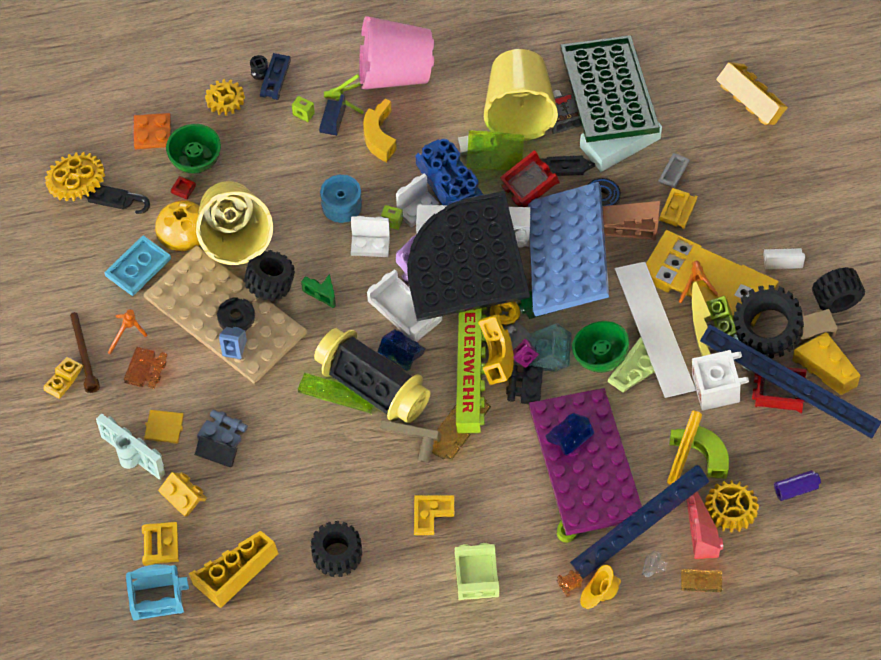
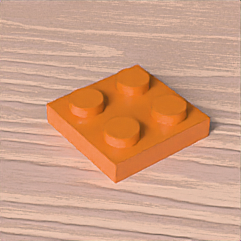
(151, 130)

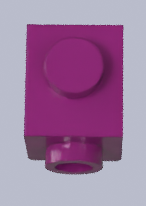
(525, 353)

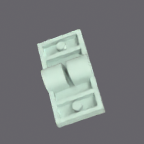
(129, 449)

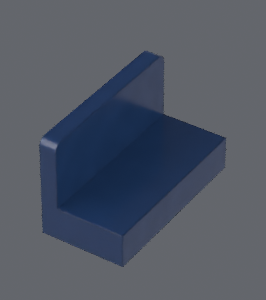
(333, 116)

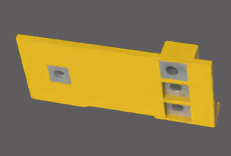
(723, 274)

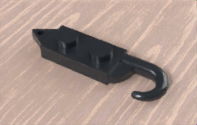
(568, 165)
(117, 198)

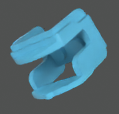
(152, 577)

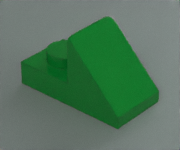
(322, 292)

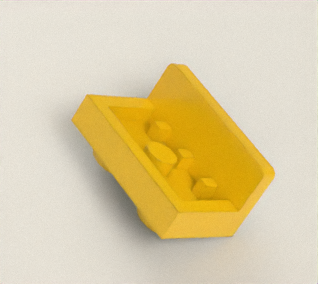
(182, 492)

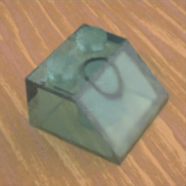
(553, 347)

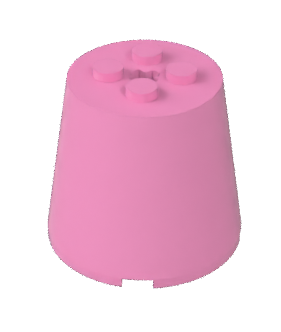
(394, 54)

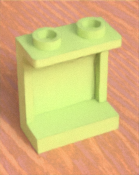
(476, 571)

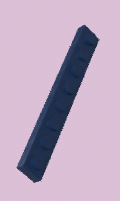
(639, 521)

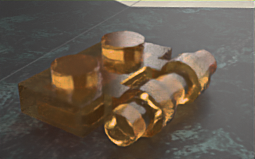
(140, 365)

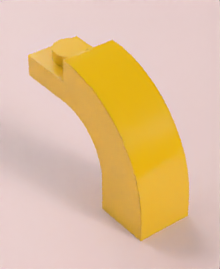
(377, 141)
(500, 350)

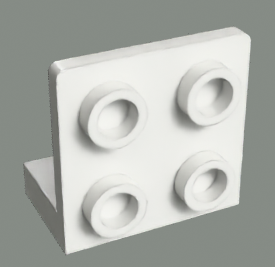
(413, 195)
(370, 236)

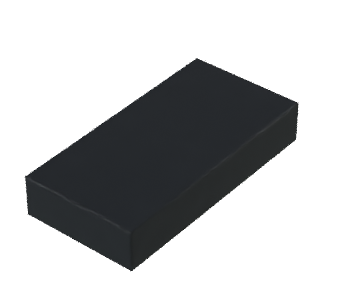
(215, 451)

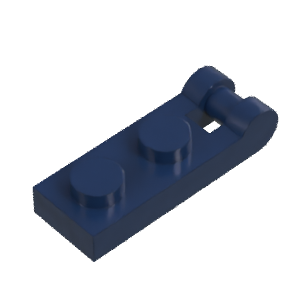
(275, 76)

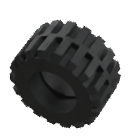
(259, 279)
(838, 290)
(336, 534)

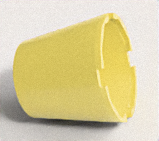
(520, 95)
(235, 235)

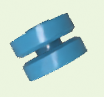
(341, 198)

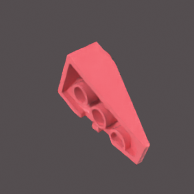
(703, 530)

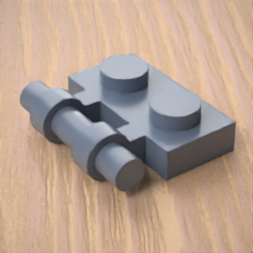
(218, 433)

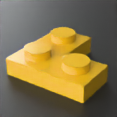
(428, 507)

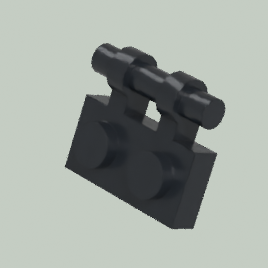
(531, 384)

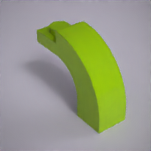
(710, 446)

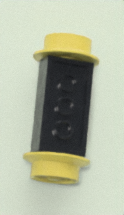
(372, 376)

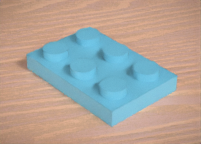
(137, 265)

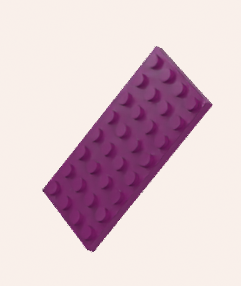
(595, 480)

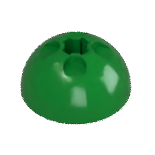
(193, 148)
(601, 346)

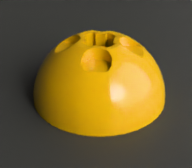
(177, 225)

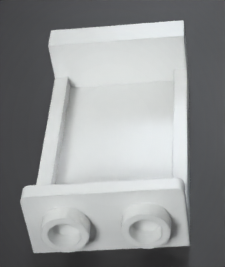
(395, 302)

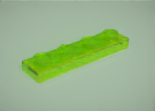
(333, 392)

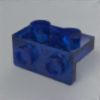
(400, 349)
(571, 433)

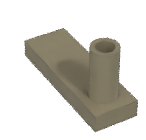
(427, 435)

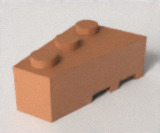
(632, 220)

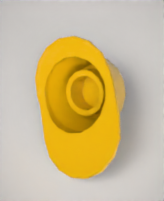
(600, 588)

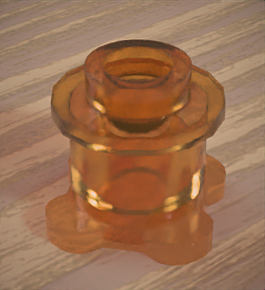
(569, 582)

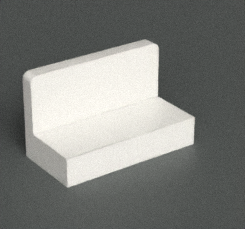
(783, 258)

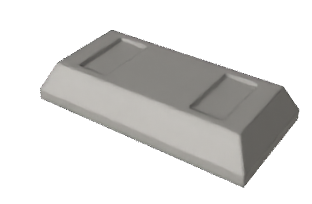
(674, 170)

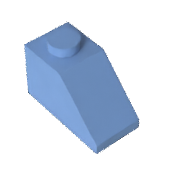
(233, 342)

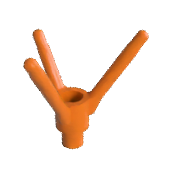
(697, 275)
(128, 322)

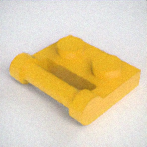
(166, 542)

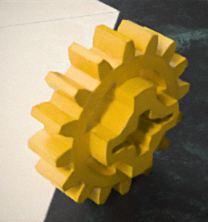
(225, 97)

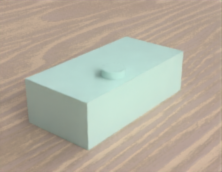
(612, 151)

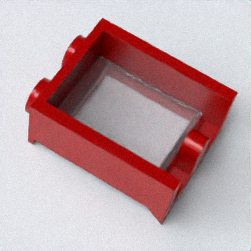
(528, 180)
(773, 396)

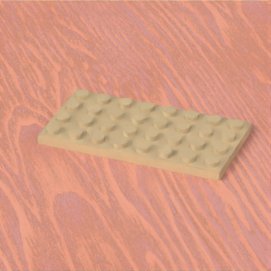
(192, 296)

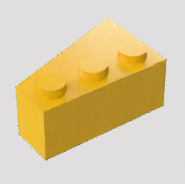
(828, 363)

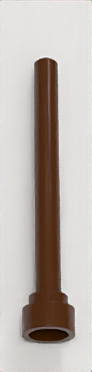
(91, 383)

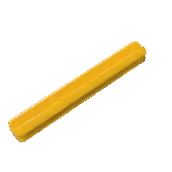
(684, 447)

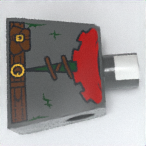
(567, 112)

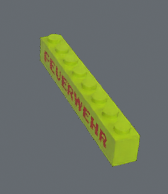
(470, 372)

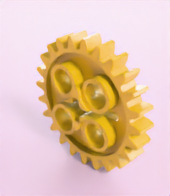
(75, 176)

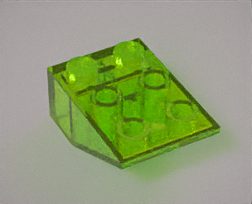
(494, 150)

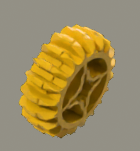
(733, 516)

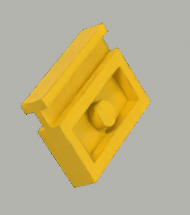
(678, 208)

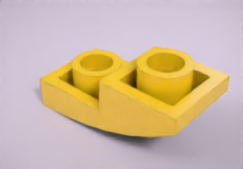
(63, 378)

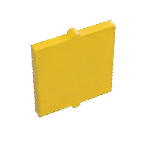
(164, 426)

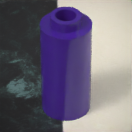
(797, 485)

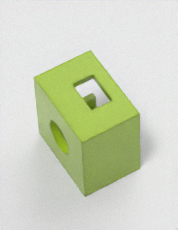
(302, 111)
(396, 218)

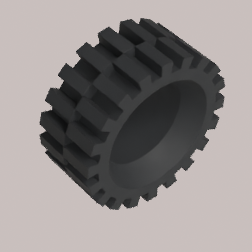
(769, 300)

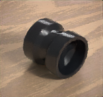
(258, 67)

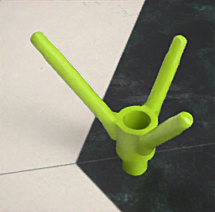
(335, 93)

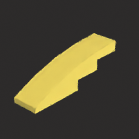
(700, 317)

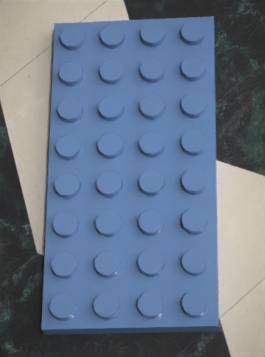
(568, 249)

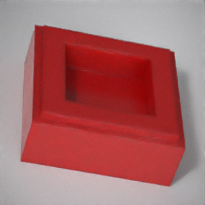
(183, 187)

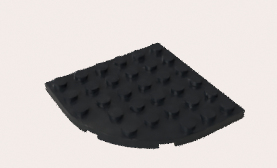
(466, 259)

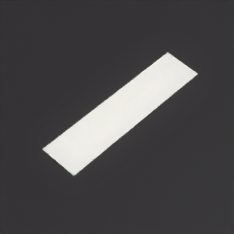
(655, 329)

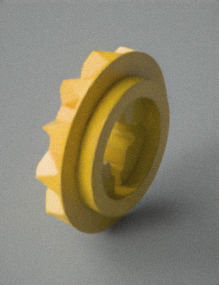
(512, 307)

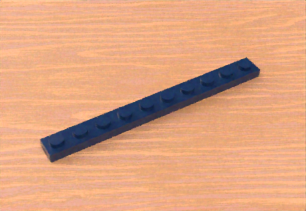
(792, 382)

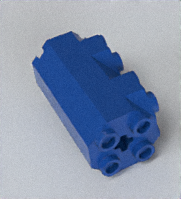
(446, 172)

